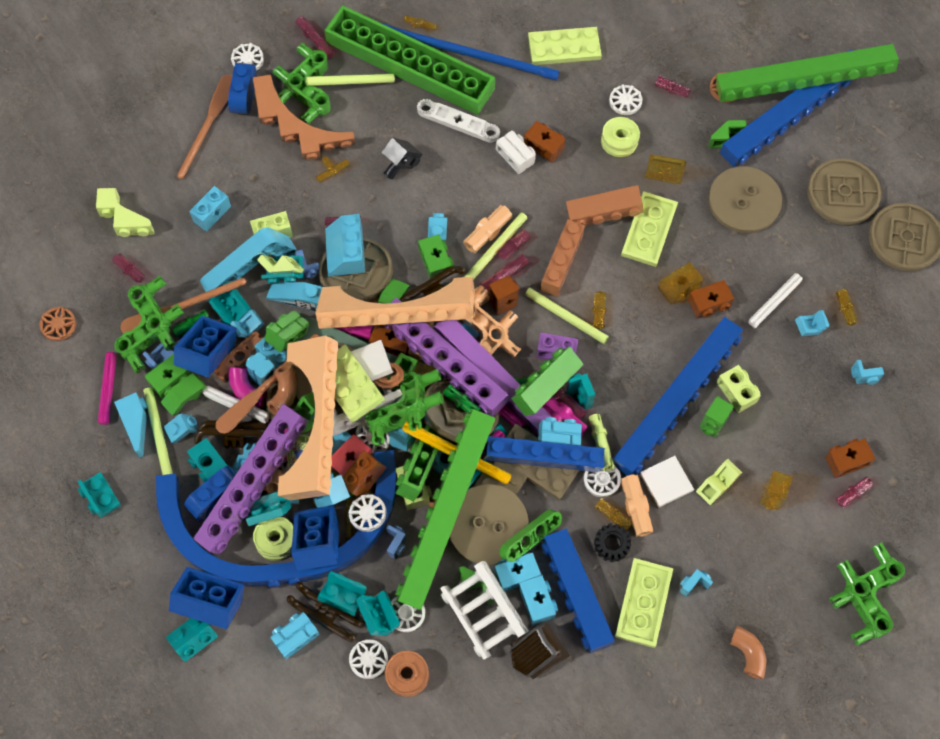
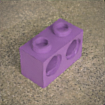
(549, 343)

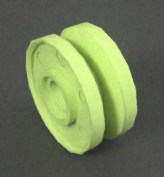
(618, 128)
(274, 550)

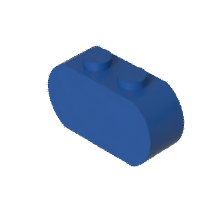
(242, 88)
(205, 497)

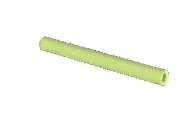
(350, 79)
(498, 244)
(566, 315)
(157, 431)

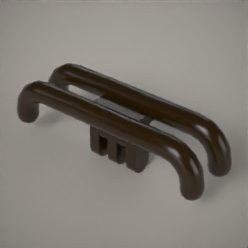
(432, 284)
(242, 430)
(324, 613)

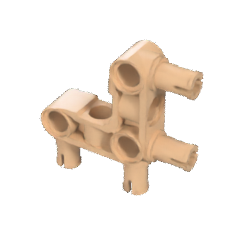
(485, 324)

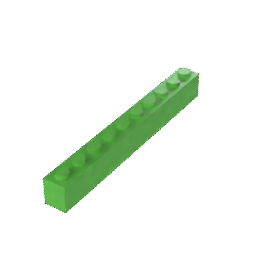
(807, 73)
(445, 509)

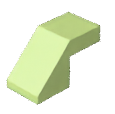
(284, 264)
(719, 482)

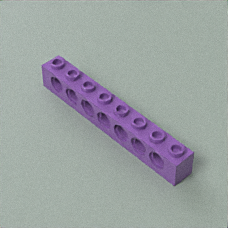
(483, 384)
(241, 483)

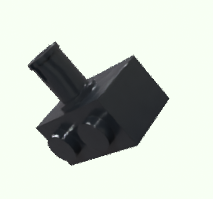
(402, 155)

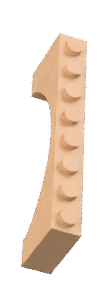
(450, 303)
(312, 470)

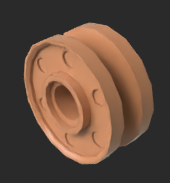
(400, 662)

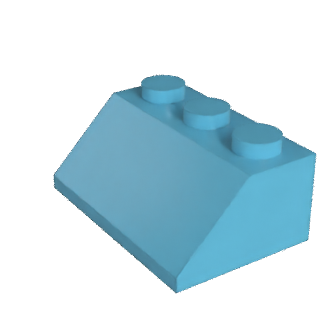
(345, 246)

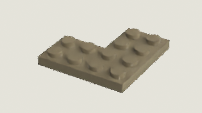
(551, 480)

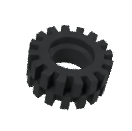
(621, 534)

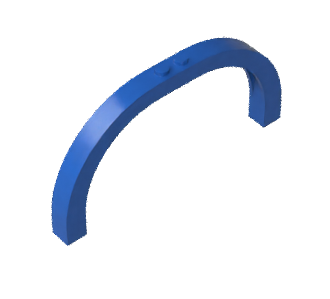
(272, 574)

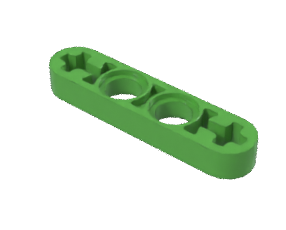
(548, 523)

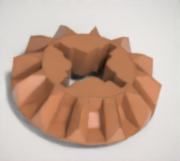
(396, 378)

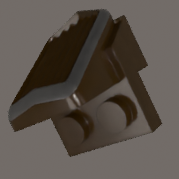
(537, 651)

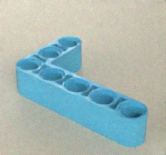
(246, 257)

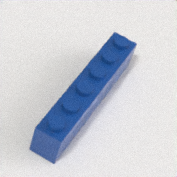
(543, 454)
(578, 591)

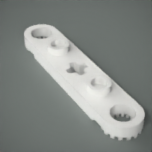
(469, 124)

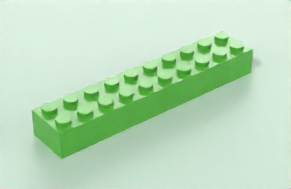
(410, 60)

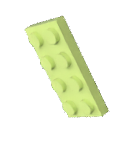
(564, 46)
(649, 229)
(354, 388)
(644, 603)

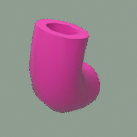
(241, 386)

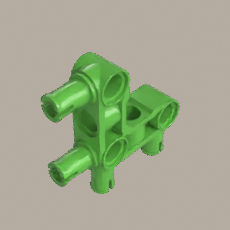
(308, 95)
(146, 333)
(410, 407)
(867, 603)

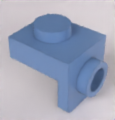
(309, 270)
(157, 356)
(397, 545)

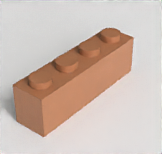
(606, 206)
(562, 258)

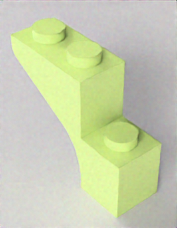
(125, 221)

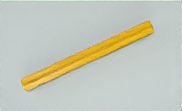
(446, 447)

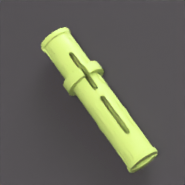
(599, 435)

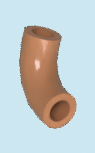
(286, 388)
(753, 651)

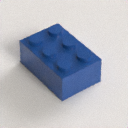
(204, 346)
(315, 538)
(206, 597)

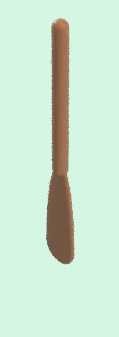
(217, 104)
(133, 321)
(239, 410)

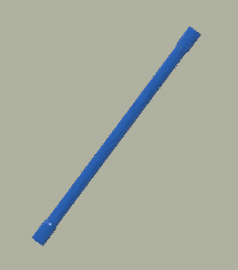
(486, 56)

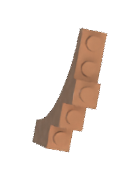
(291, 128)

